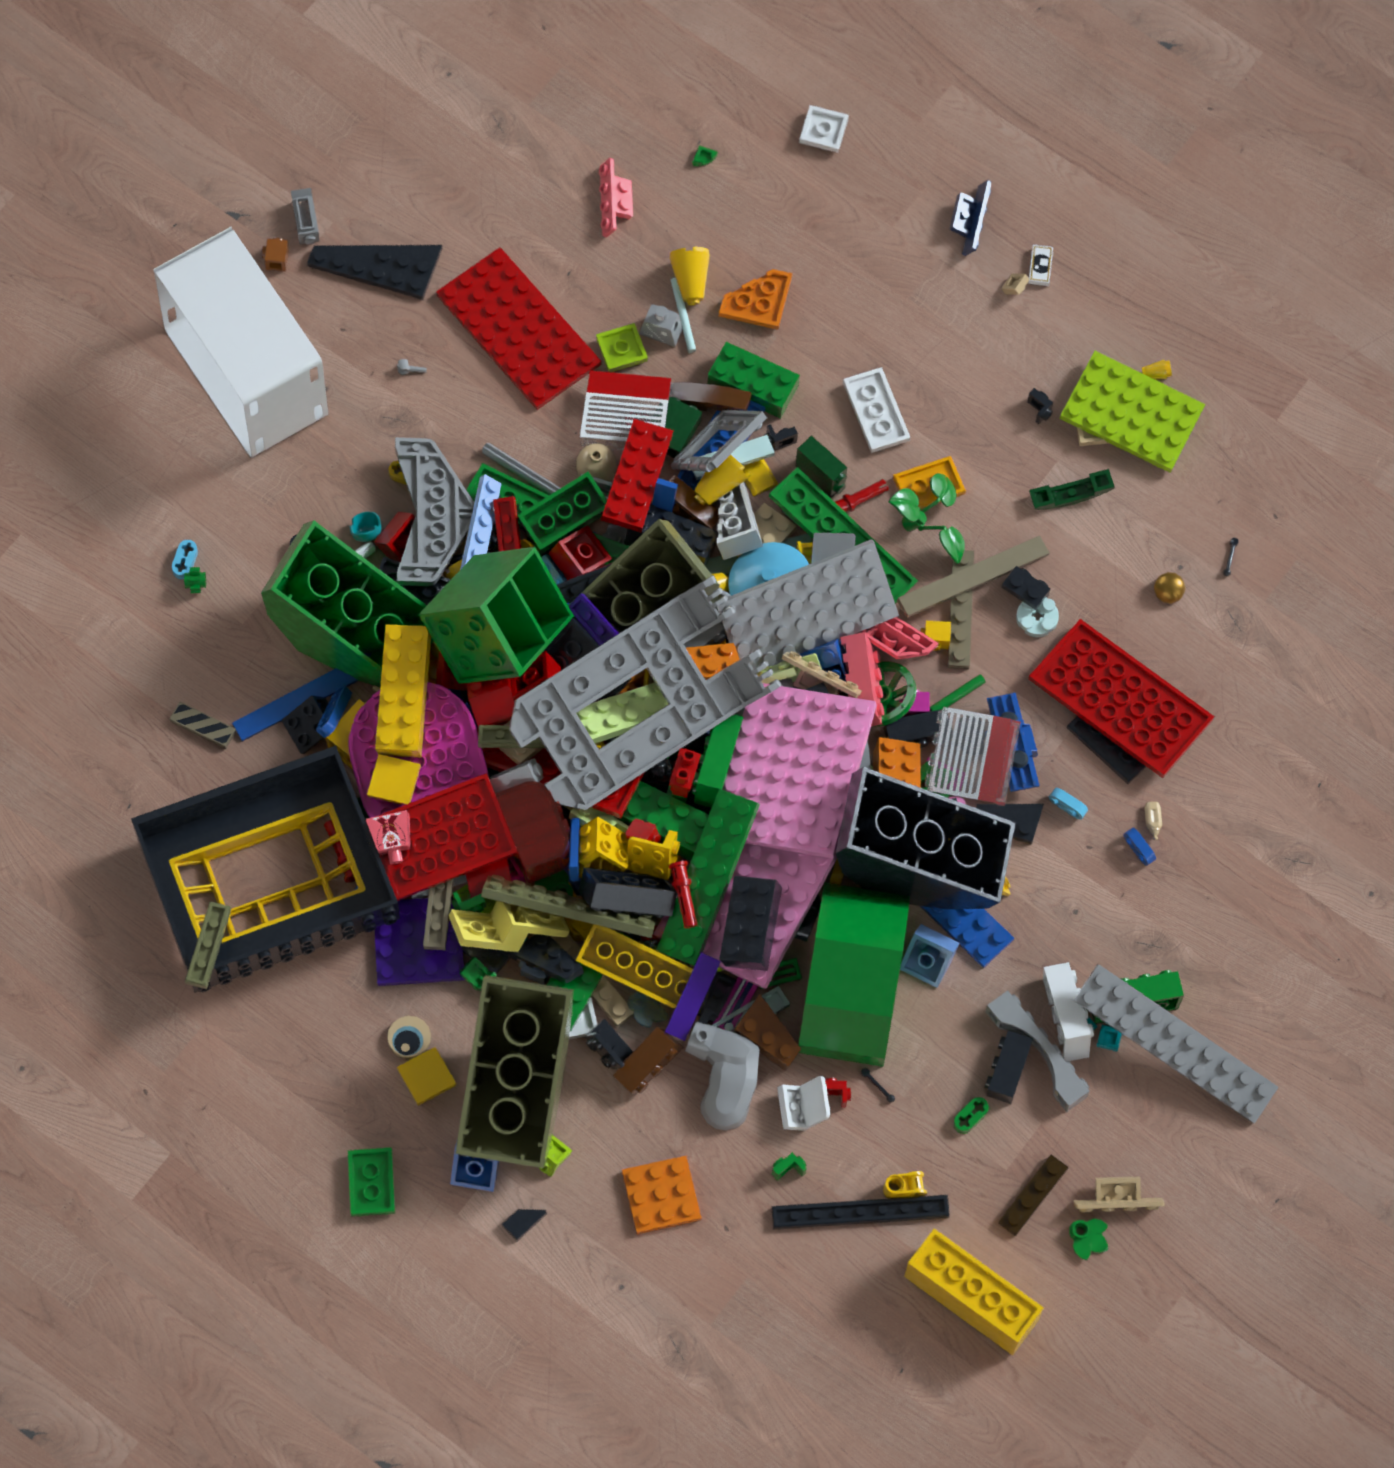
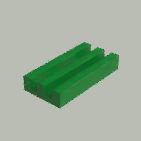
(796, 969)

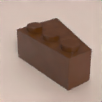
(690, 508)
(768, 1033)
(648, 1061)

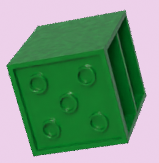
(496, 615)

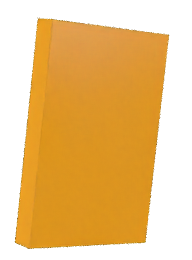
(919, 479)

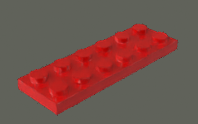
(637, 475)

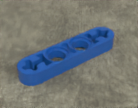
(334, 711)

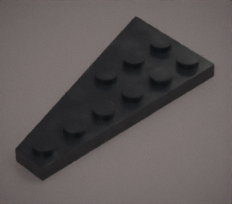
(390, 267)

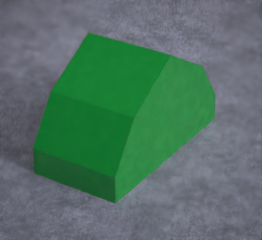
(336, 603)
(854, 974)

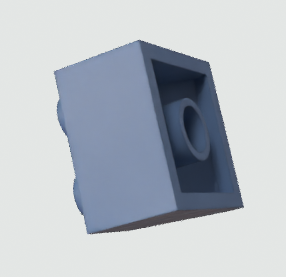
(929, 955)

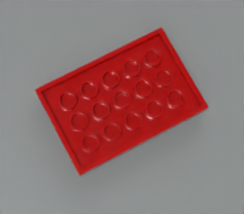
(450, 837)

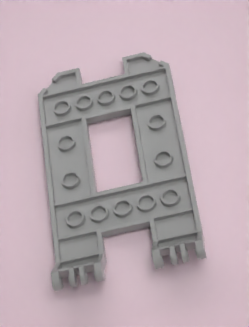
(692, 701)

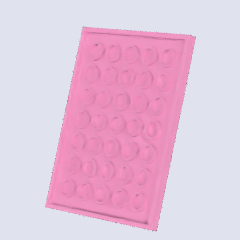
(798, 765)
(800, 880)

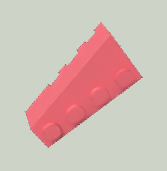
(863, 670)

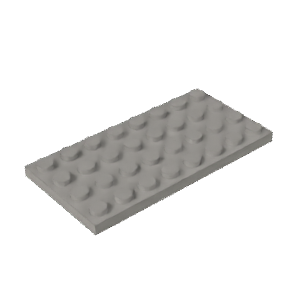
(810, 605)

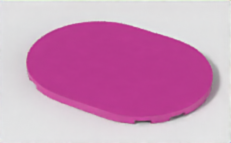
(448, 748)

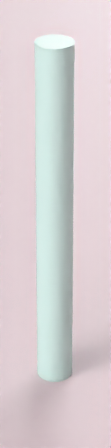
(683, 317)

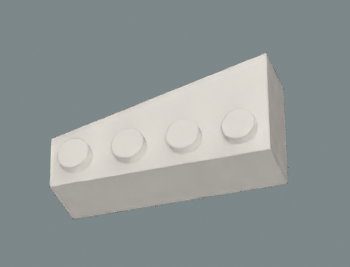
(737, 524)
(1070, 1016)

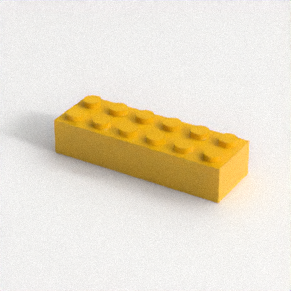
(403, 691)
(634, 965)

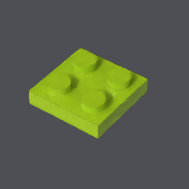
(621, 347)

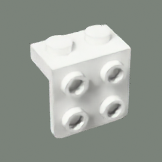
(804, 1104)

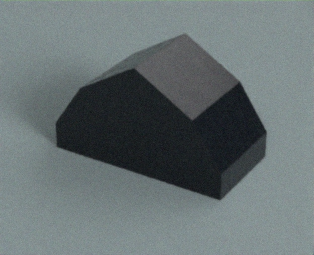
(899, 844)

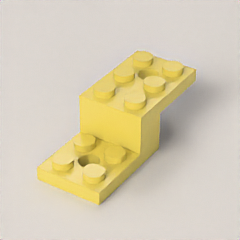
(505, 926)

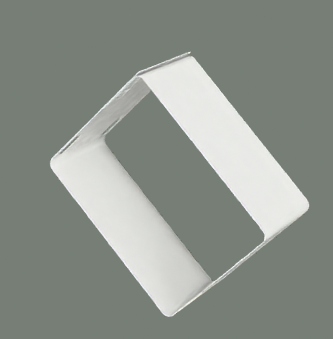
(241, 342)

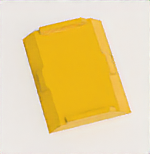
(761, 477)

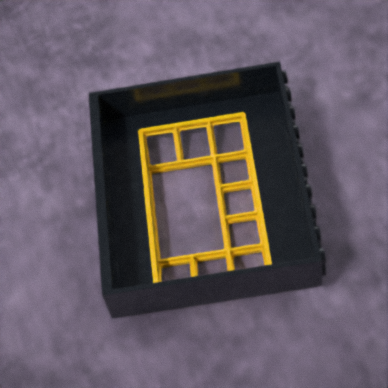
(247, 815)

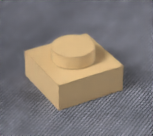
(1015, 284)

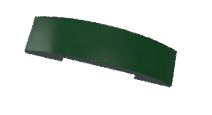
(1072, 492)

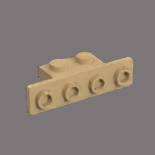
(812, 675)
(1118, 1193)

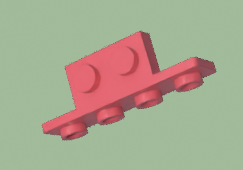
(615, 197)

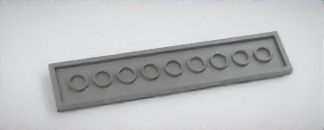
(1175, 1043)

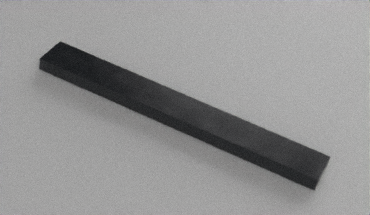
(860, 1212)

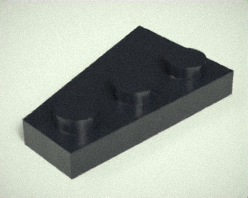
(1023, 815)
(549, 956)

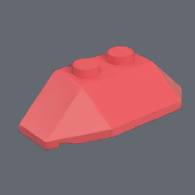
(900, 639)

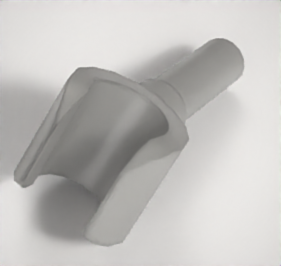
(404, 368)

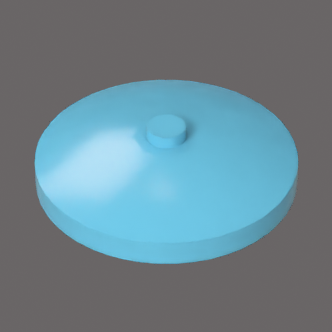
(764, 565)

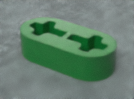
(974, 1118)

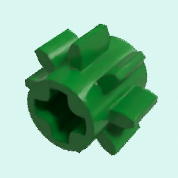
(195, 580)

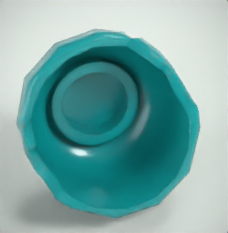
(365, 526)

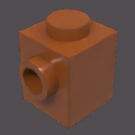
(275, 254)

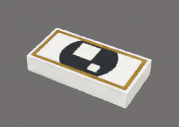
(1040, 265)

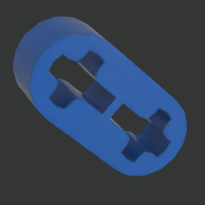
(1139, 846)

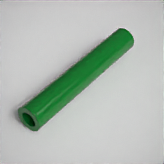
(959, 693)

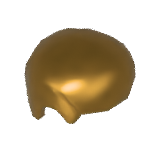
(1169, 587)

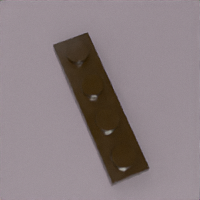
(1033, 1195)

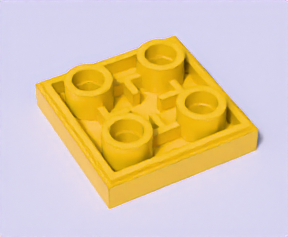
(393, 780)
(426, 1076)

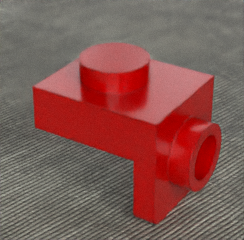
(838, 1088)

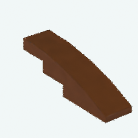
(711, 396)

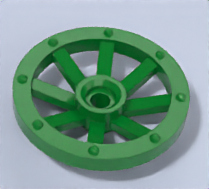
(889, 693)

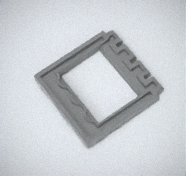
(732, 420)

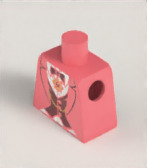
(391, 834)

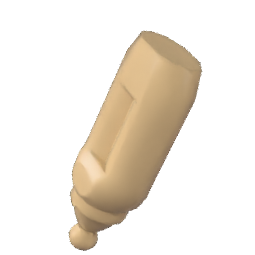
(1153, 818)

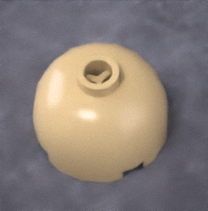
(598, 461)

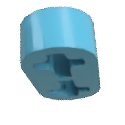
(180, 558)
(1068, 803)

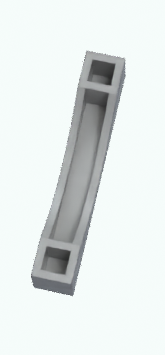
(1010, 1016)

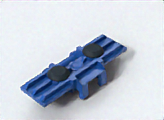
(1023, 769)

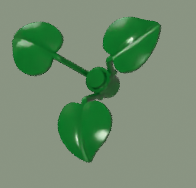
(907, 504)

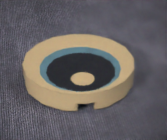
(409, 1037)

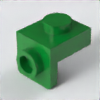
(473, 904)
(474, 972)
(784, 1165)

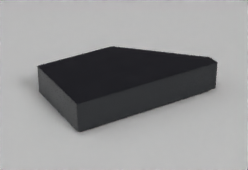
(523, 1221)

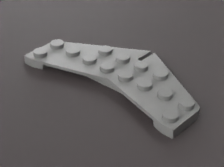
(441, 511)

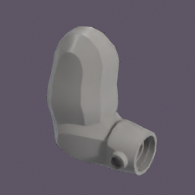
(731, 1077)

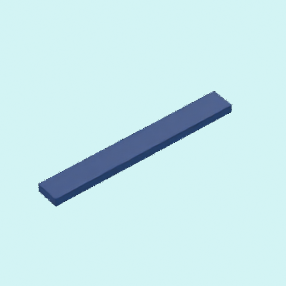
(278, 709)

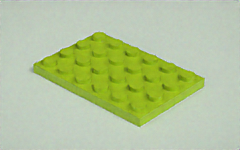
(1132, 411)

